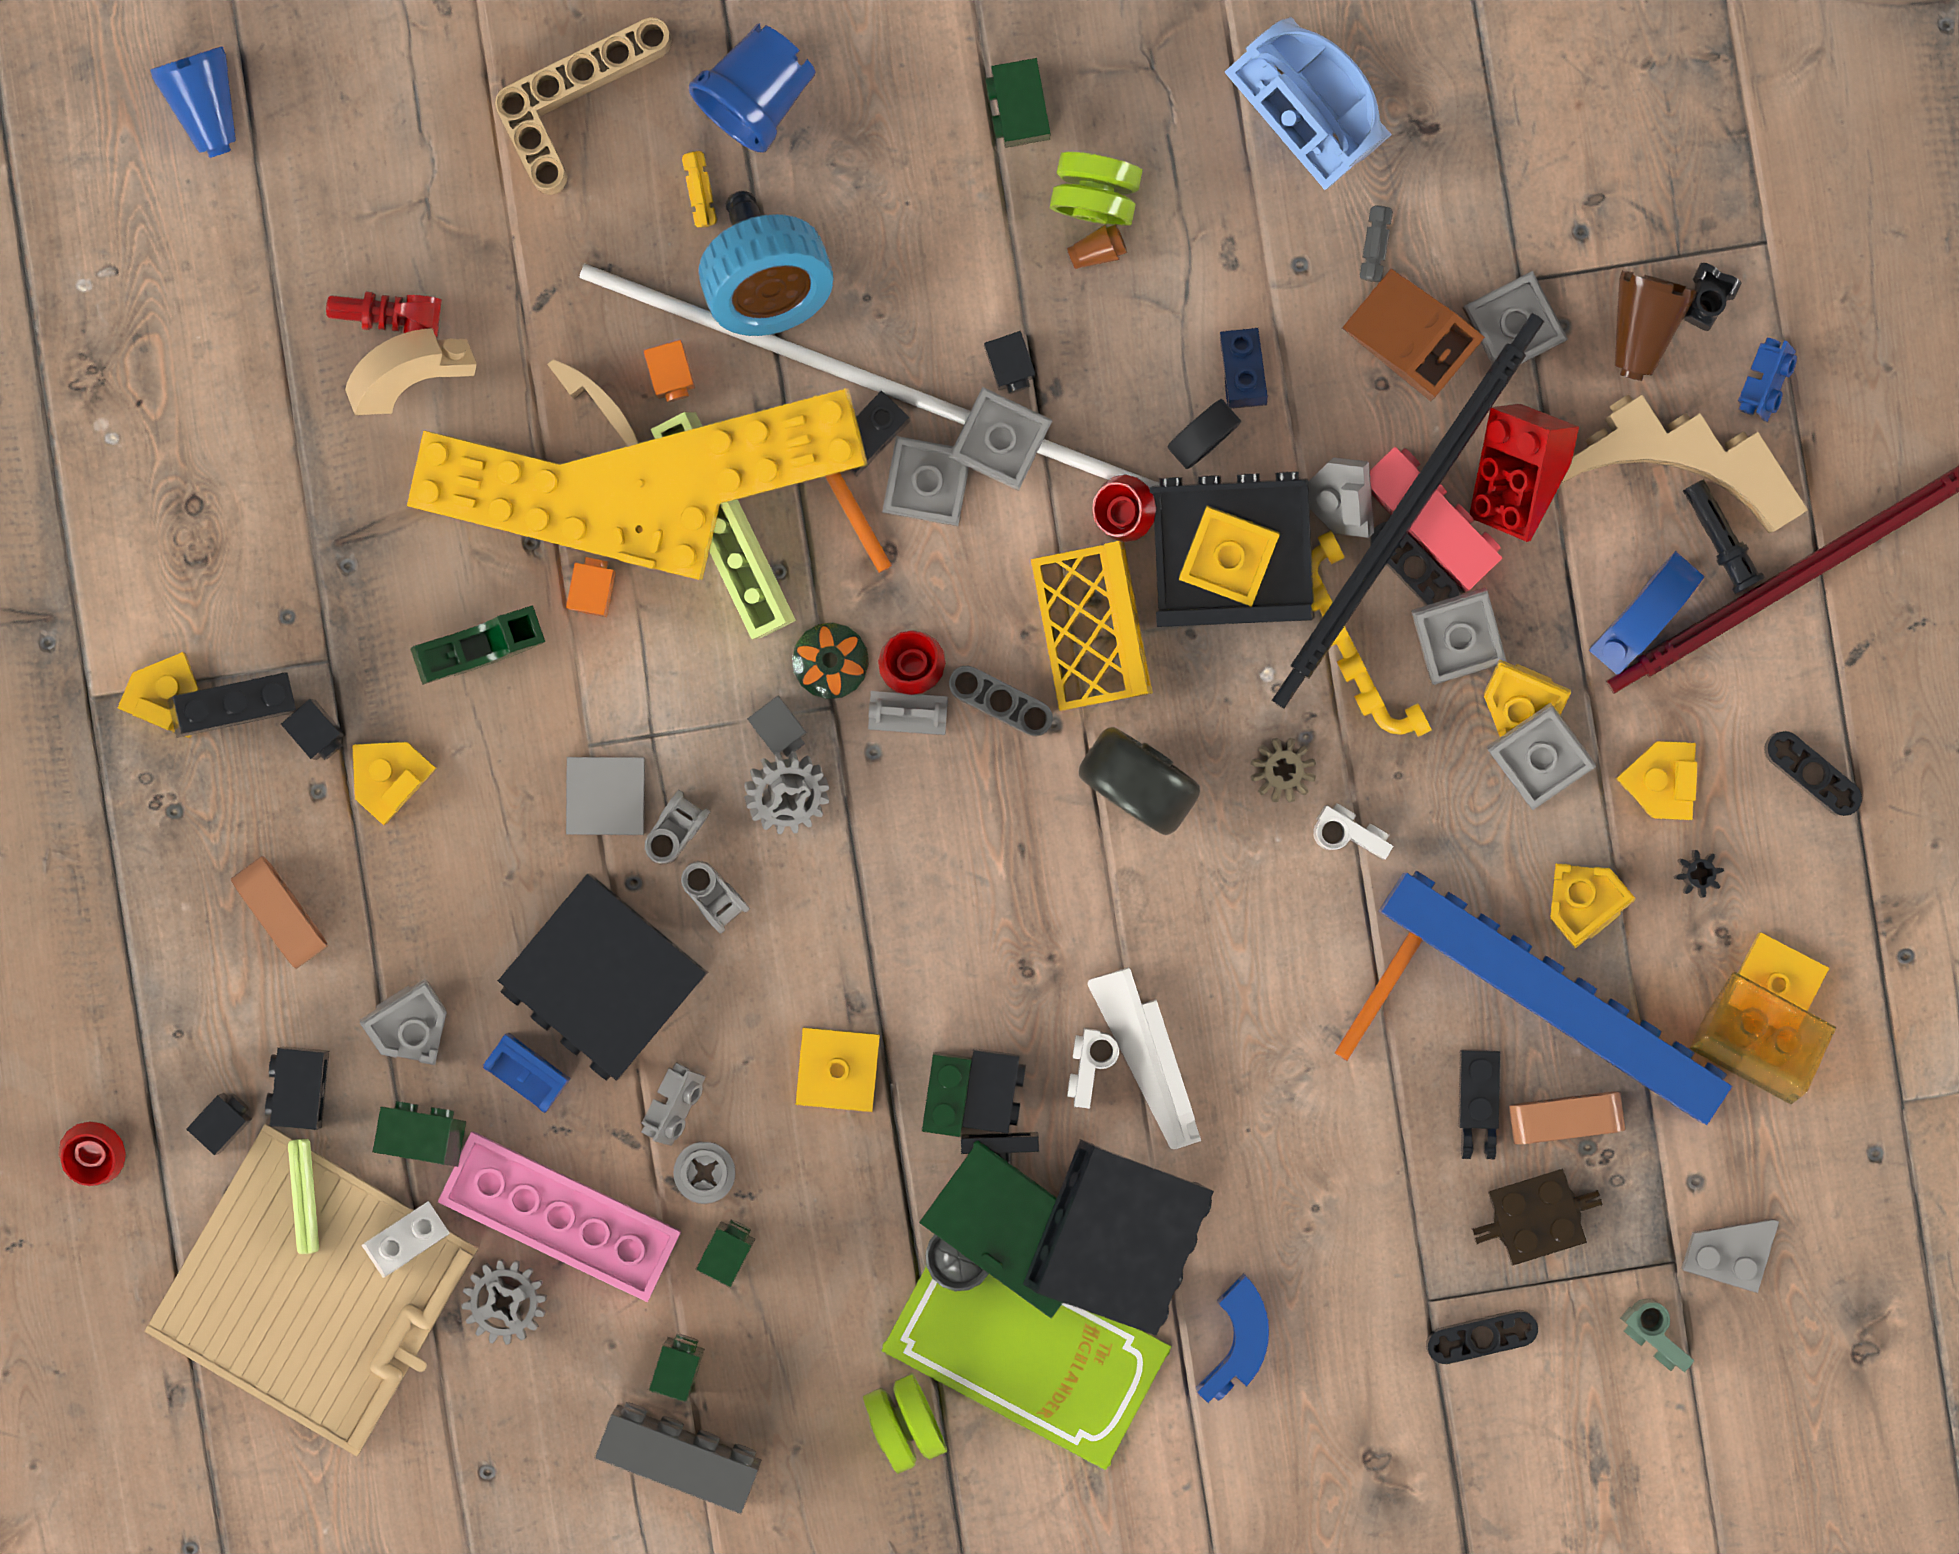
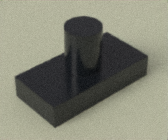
(1003, 1143)

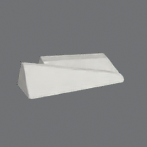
(1148, 1053)

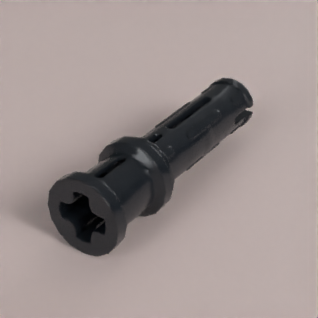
(1731, 552)

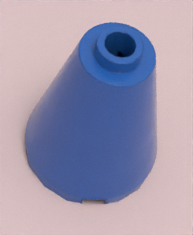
(200, 98)

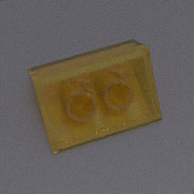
(1763, 1038)

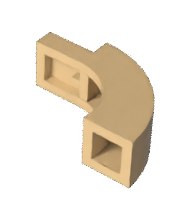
(401, 363)

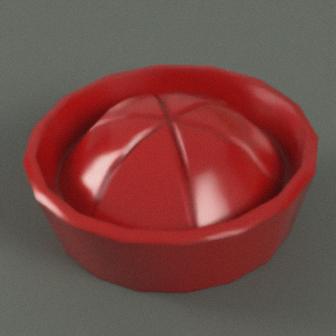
(1124, 508)
(912, 674)
(91, 1141)

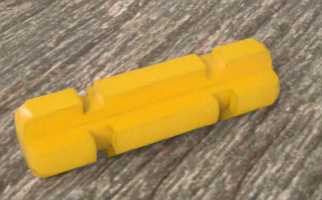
(699, 189)

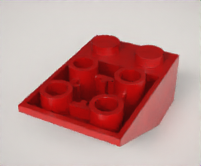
(1521, 468)

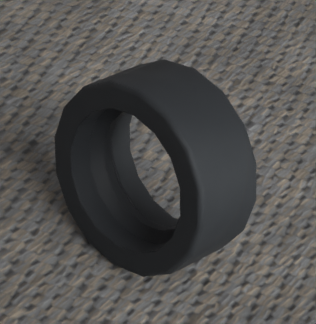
(1204, 434)

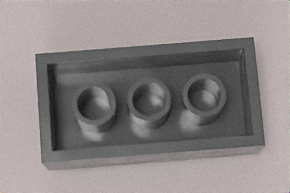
(679, 1457)

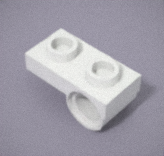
(1371, 838)
(1081, 1085)
(405, 1239)

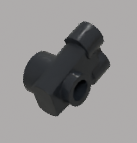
(1713, 291)

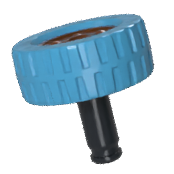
(764, 271)

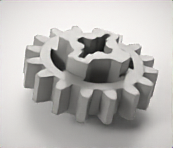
(790, 777)
(489, 1309)

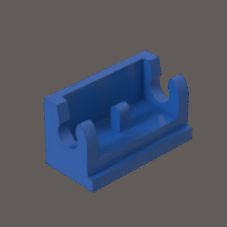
(526, 1072)

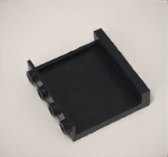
(1275, 504)
(601, 978)
(1118, 1238)

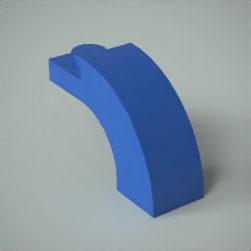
(1647, 613)
(1249, 1340)

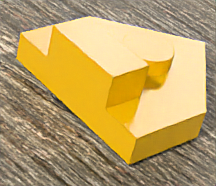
(154, 685)
(1519, 693)
(388, 776)
(1664, 780)
(1586, 901)

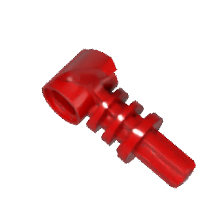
(415, 314)

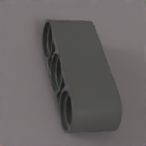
(1020, 701)

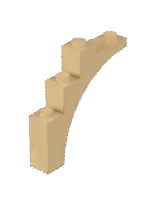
(1744, 469)

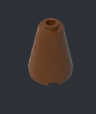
(1647, 321)

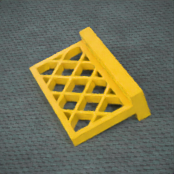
(1124, 618)

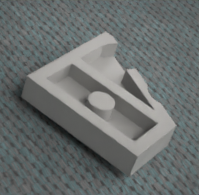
(1732, 1253)

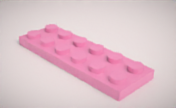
(559, 1216)

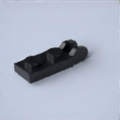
(1479, 1099)

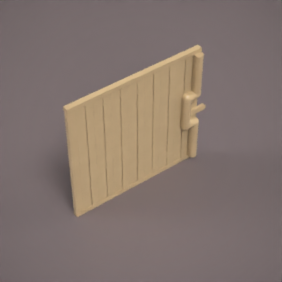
(312, 1329)

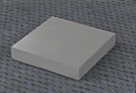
(1506, 310)
(1000, 438)
(925, 482)
(1458, 636)
(1541, 756)
(605, 796)

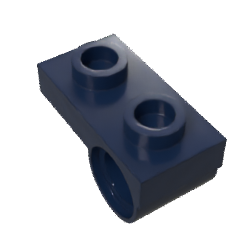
(1243, 368)

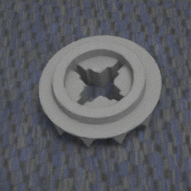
(704, 1191)

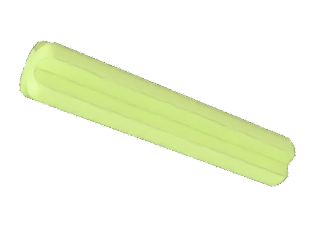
(303, 1196)

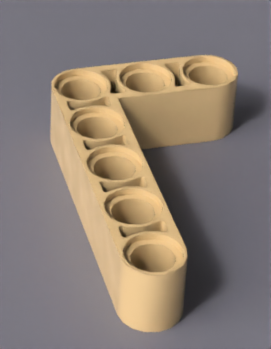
(571, 89)

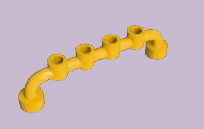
(1352, 664)

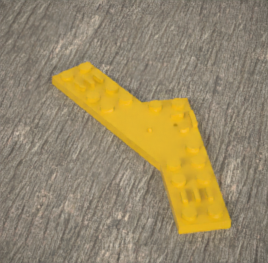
(646, 500)

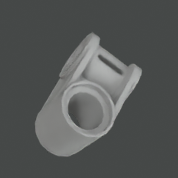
(676, 827)
(714, 897)

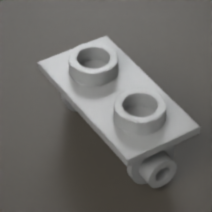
(907, 713)
(667, 1121)

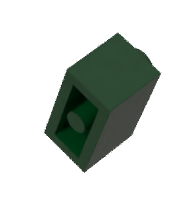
(1019, 103)
(946, 1094)
(418, 1135)
(726, 1252)
(677, 1367)

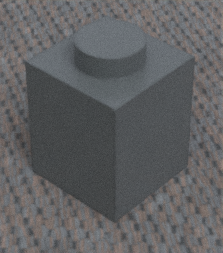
(778, 727)

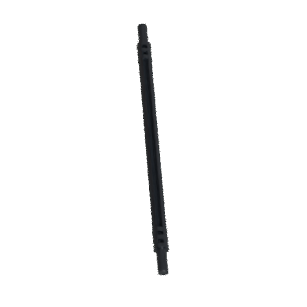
(1408, 510)

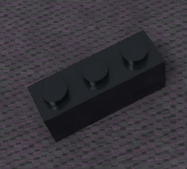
(231, 704)

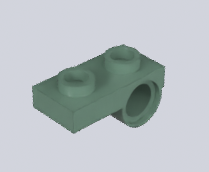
(1668, 1352)

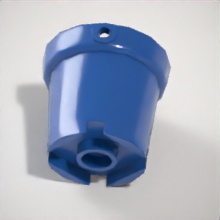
(753, 87)

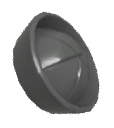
(951, 1267)

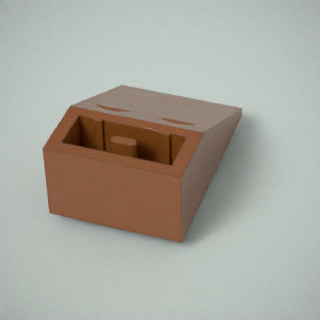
(1413, 334)

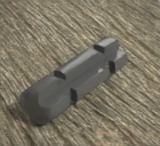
(1376, 243)

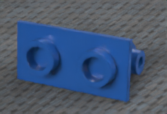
(1775, 366)

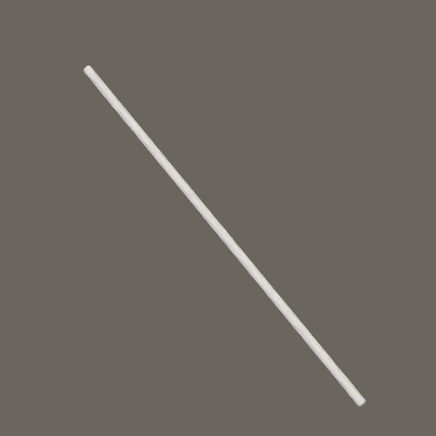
(838, 368)

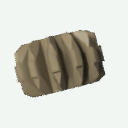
(1288, 758)

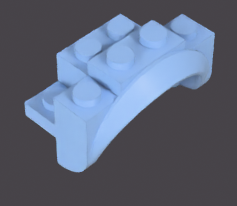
(1312, 100)

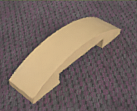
(576, 383)

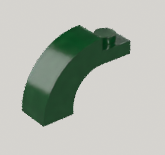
(478, 645)

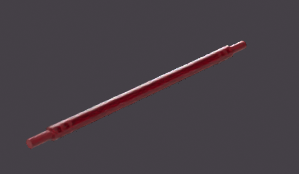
(1789, 580)

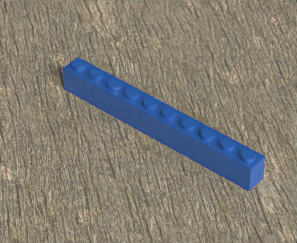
(1556, 998)

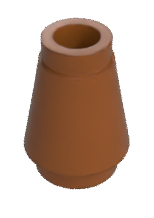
(1098, 247)

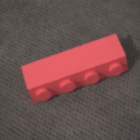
(1440, 527)

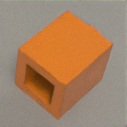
(669, 371)
(591, 587)

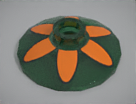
(845, 675)

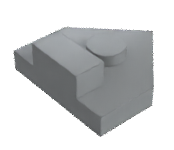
(1343, 497)
(408, 1024)

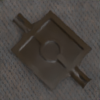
(1537, 1217)

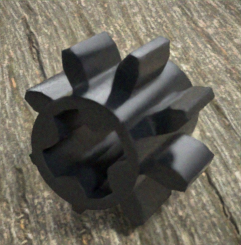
(1706, 881)

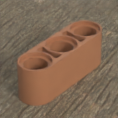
(279, 912)
(1567, 1117)

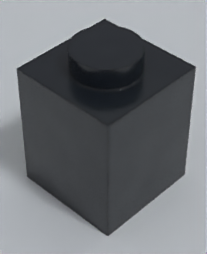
(1010, 362)
(314, 730)
(220, 1122)

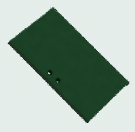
(995, 1212)

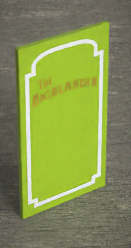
(1059, 1376)

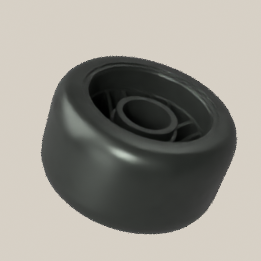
(1139, 780)

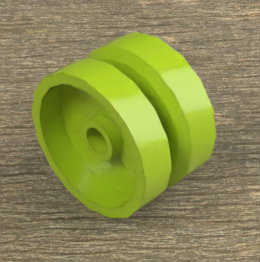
(1096, 188)
(900, 1425)

